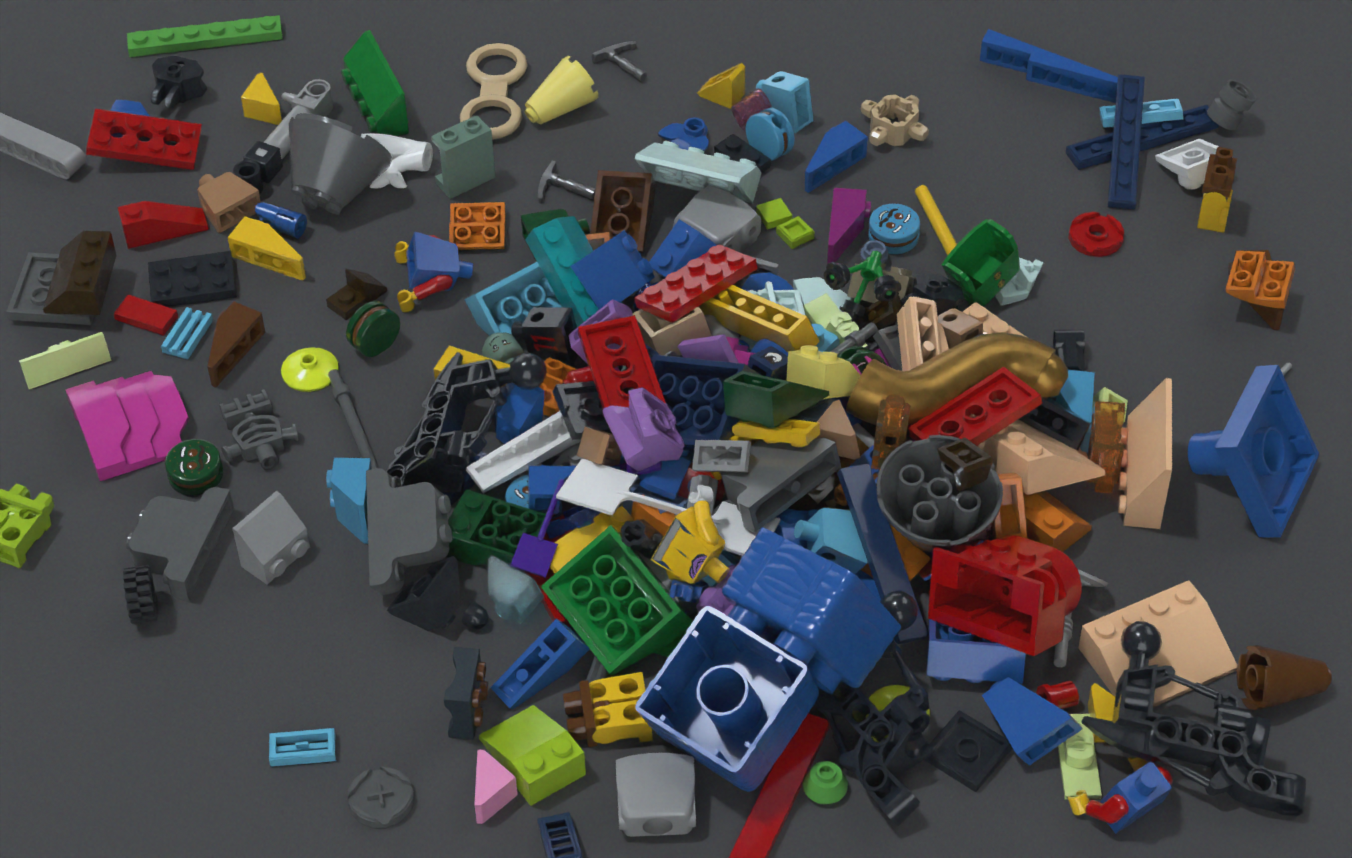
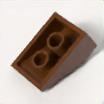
(624, 203)

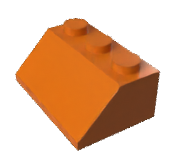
(1052, 522)

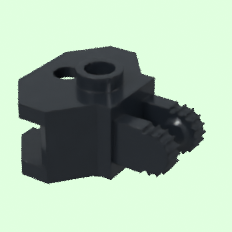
(177, 82)
(931, 287)

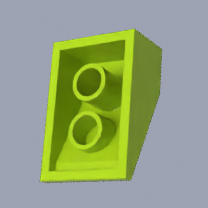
(536, 753)

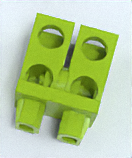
(22, 522)

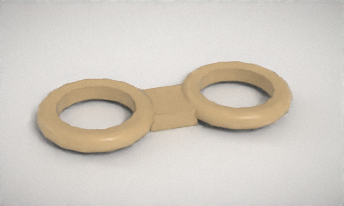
(495, 87)

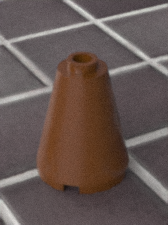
(1279, 677)

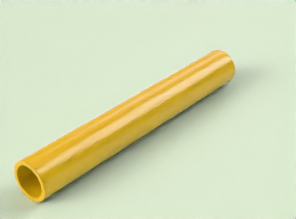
(935, 218)

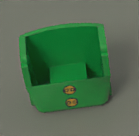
(983, 262)

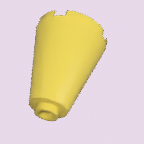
(561, 92)

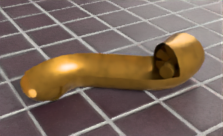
(954, 372)

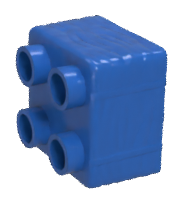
(810, 610)
(729, 699)

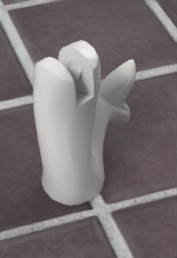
(406, 156)

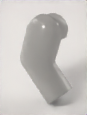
(717, 328)

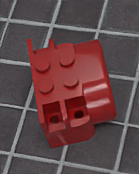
(1005, 591)

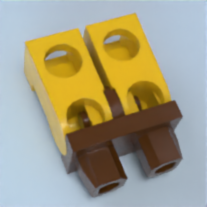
(1217, 190)
(607, 710)

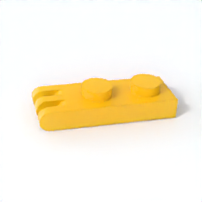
(791, 431)

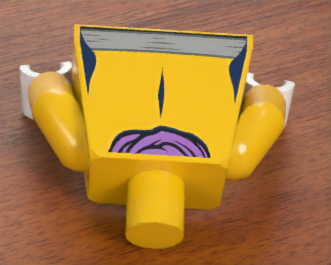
(693, 543)

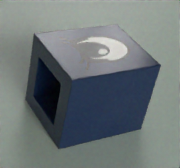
(769, 363)

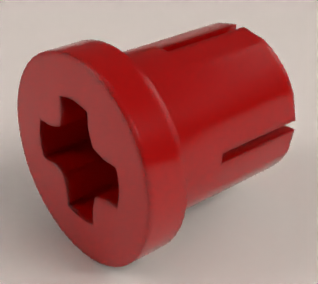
(1061, 694)

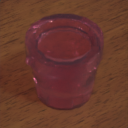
(750, 105)

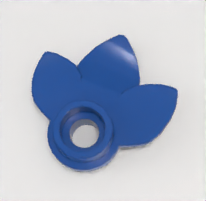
(687, 135)

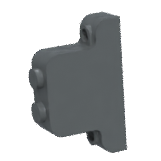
(778, 478)
(404, 528)
(180, 537)

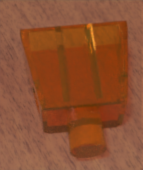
(891, 422)

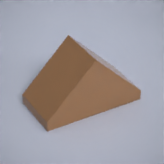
(837, 428)
(599, 447)

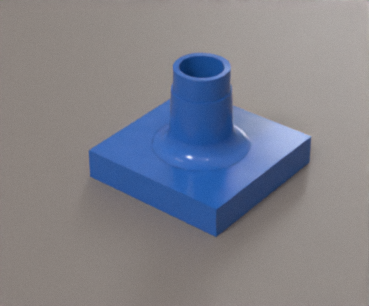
(1261, 451)

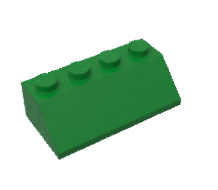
(375, 87)

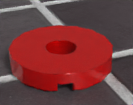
(1093, 245)

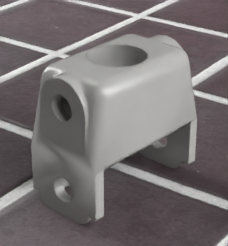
(722, 218)
(656, 794)

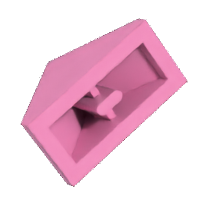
(493, 787)

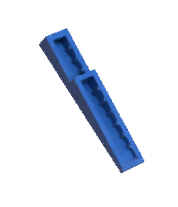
(1047, 67)

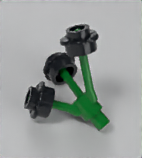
(885, 287)

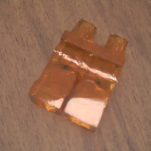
(1106, 444)

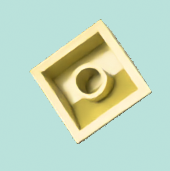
(822, 371)

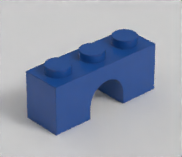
(543, 483)

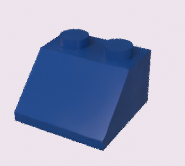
(679, 248)

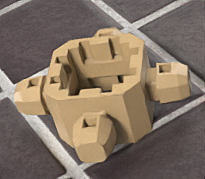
(897, 133)

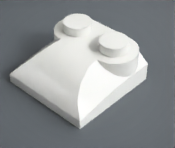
(1188, 162)

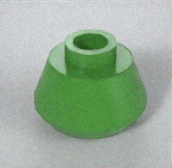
(825, 783)

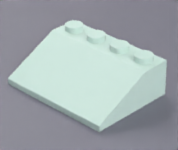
(697, 170)

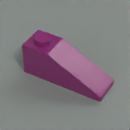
(847, 219)

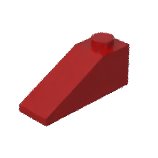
(155, 222)

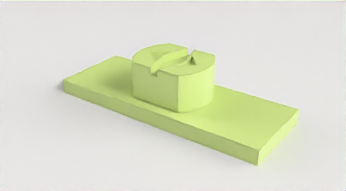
(826, 313)
(65, 360)
(1079, 763)

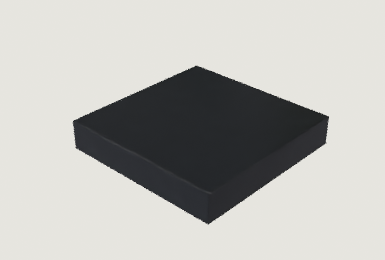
(968, 751)

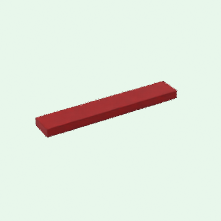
(780, 790)

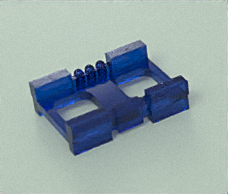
(574, 517)

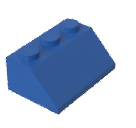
(970, 657)

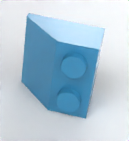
(350, 494)

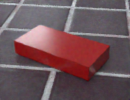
(146, 315)

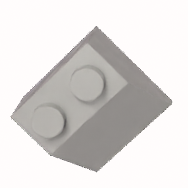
(270, 538)

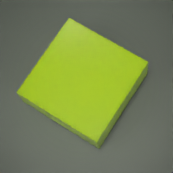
(773, 213)
(795, 232)

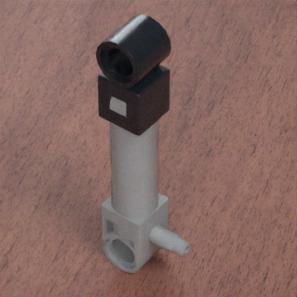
(265, 158)

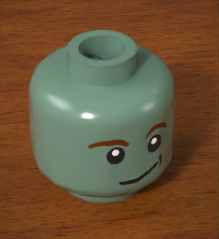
(501, 347)

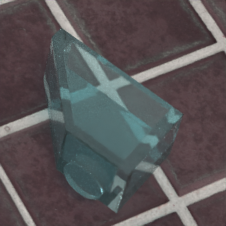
(512, 591)

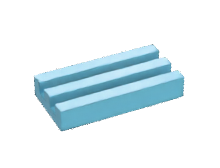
(182, 331)
(302, 751)

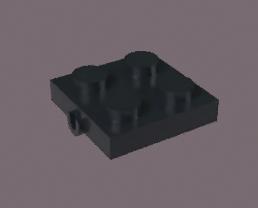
(580, 407)

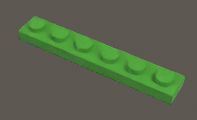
(204, 36)

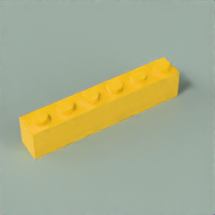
(760, 319)

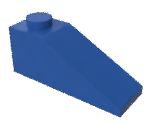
(837, 151)
(540, 664)

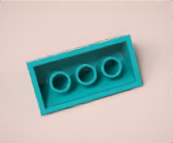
(556, 248)

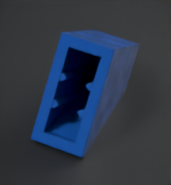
(1029, 720)

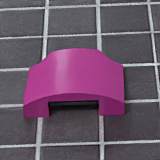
(128, 421)

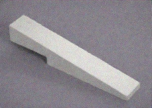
(521, 452)

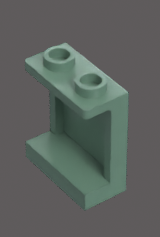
(465, 156)

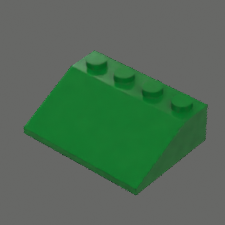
(616, 602)

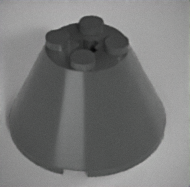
(332, 162)
(923, 499)

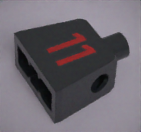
(547, 333)

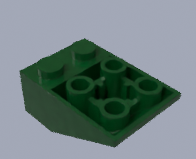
(767, 398)
(489, 527)

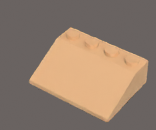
(1037, 458)
(1147, 459)
(1188, 635)

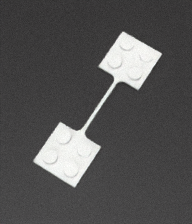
(606, 488)

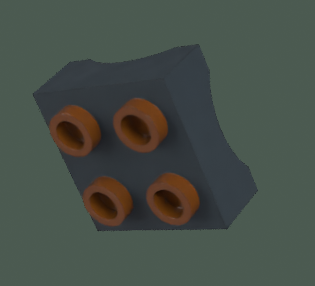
(466, 692)

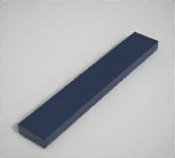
(1152, 134)
(1126, 142)
(878, 542)

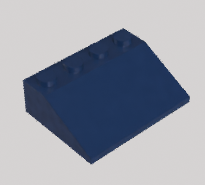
(696, 395)

